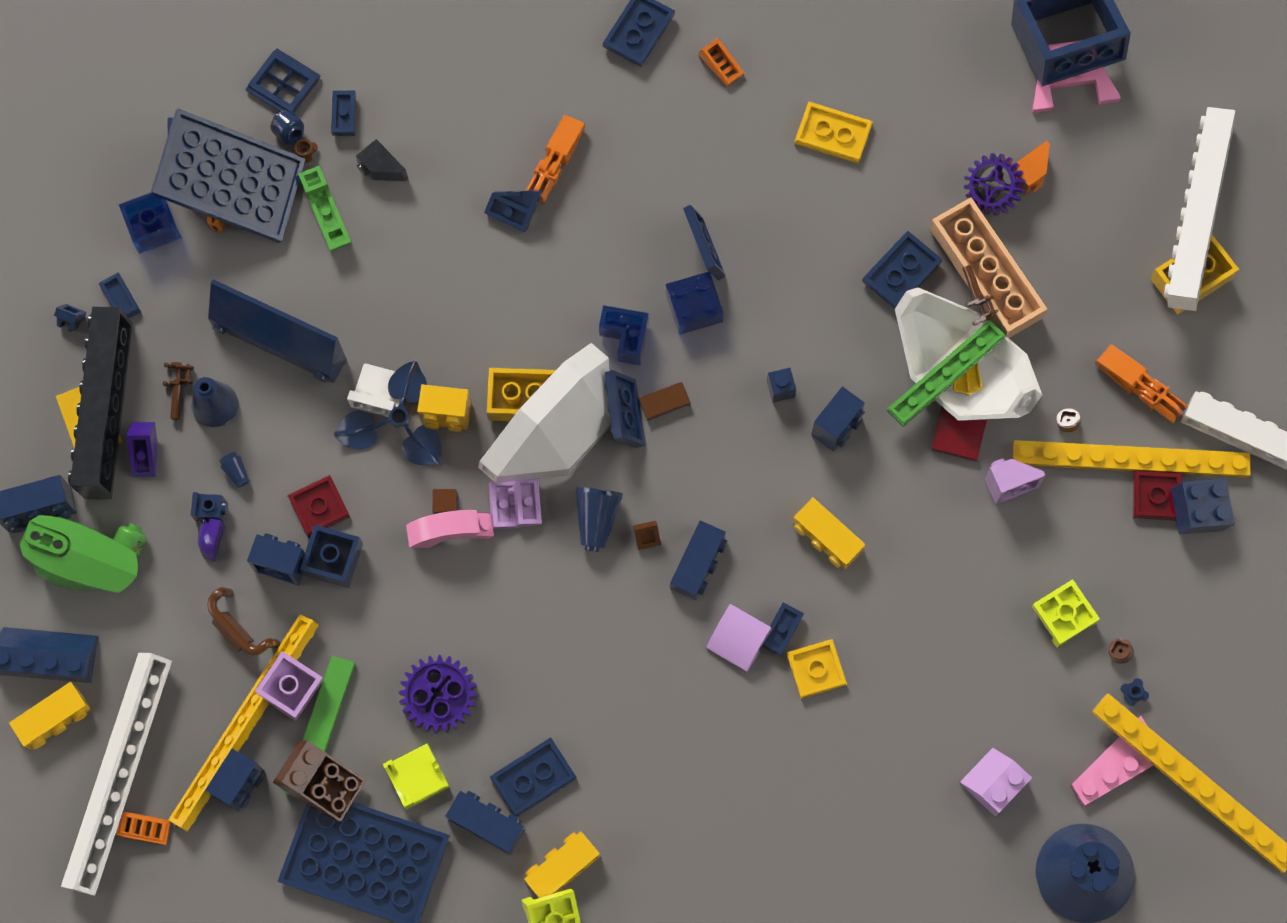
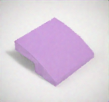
(515, 504)
(738, 637)

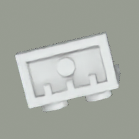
(372, 391)

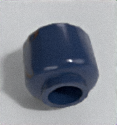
(287, 127)

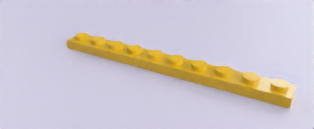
(1132, 458)
(239, 728)
(1192, 781)

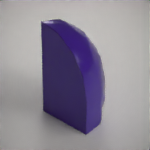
(210, 537)

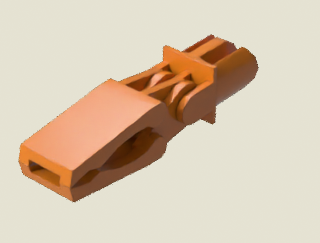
(559, 149)
(1134, 379)

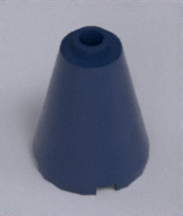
(213, 402)
(596, 515)

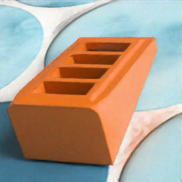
(710, 62)
(164, 834)

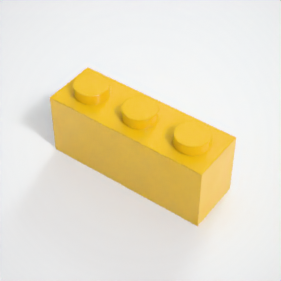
(828, 534)
(50, 716)
(562, 865)

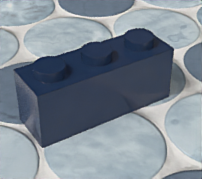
(699, 560)
(485, 821)

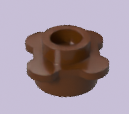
(305, 144)

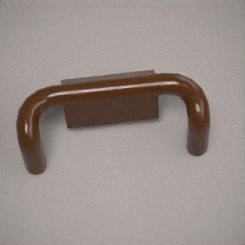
(232, 629)

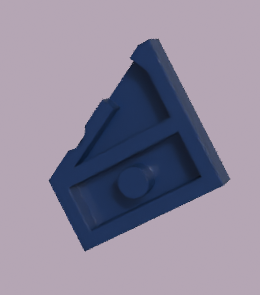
(514, 207)

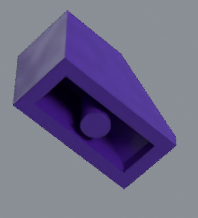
(142, 448)

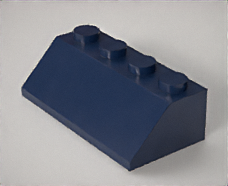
(47, 654)

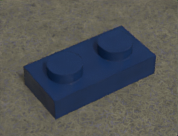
(343, 113)
(782, 628)

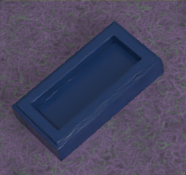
(119, 295)

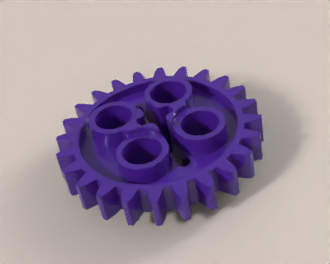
(419, 683)

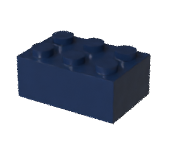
(43, 497)

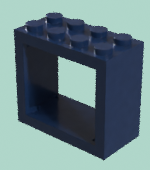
(1075, 57)

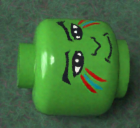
(131, 537)

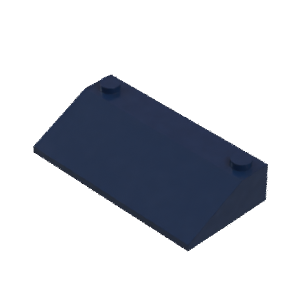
(275, 332)

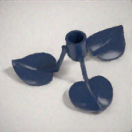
(421, 447)

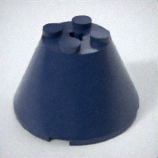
(1066, 879)

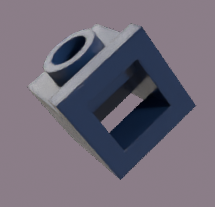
(199, 510)

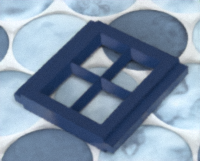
(294, 67)

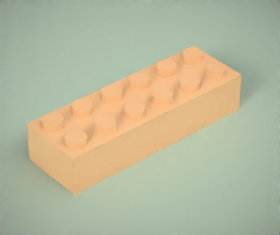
(973, 242)

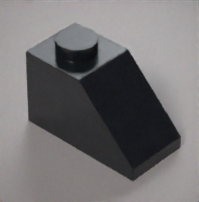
(380, 164)

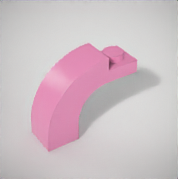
(448, 526)

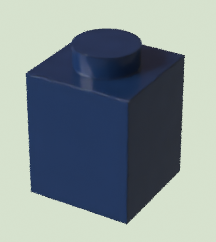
(781, 385)

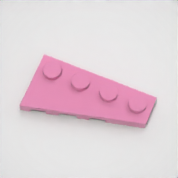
(1109, 771)

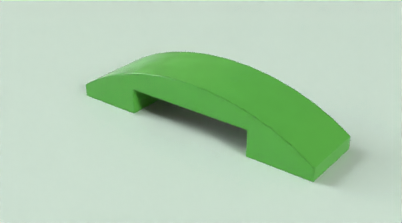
(324, 208)

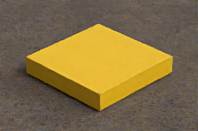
(816, 669)

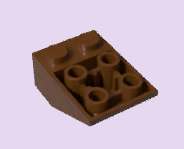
(319, 780)

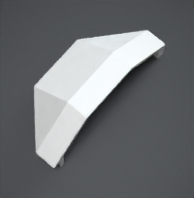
(935, 328)
(555, 423)

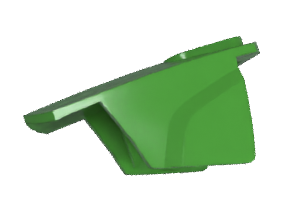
(84, 561)

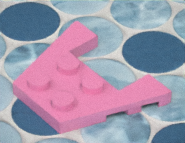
(1104, 87)

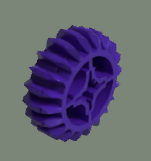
(997, 176)

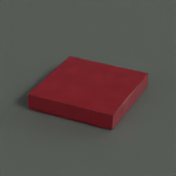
(958, 437)
(1153, 495)
(319, 505)

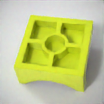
(1065, 613)
(416, 776)
(553, 908)

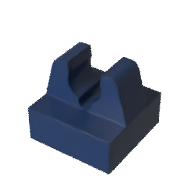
(70, 314)

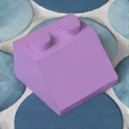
(1011, 479)
(289, 686)
(995, 781)

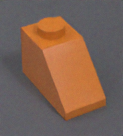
(1034, 168)

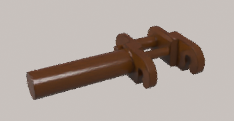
(977, 296)
(177, 386)

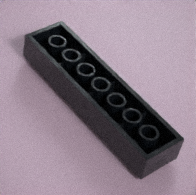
(101, 403)

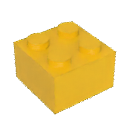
(444, 407)

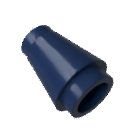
(234, 469)

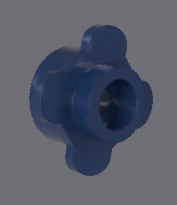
(1132, 699)

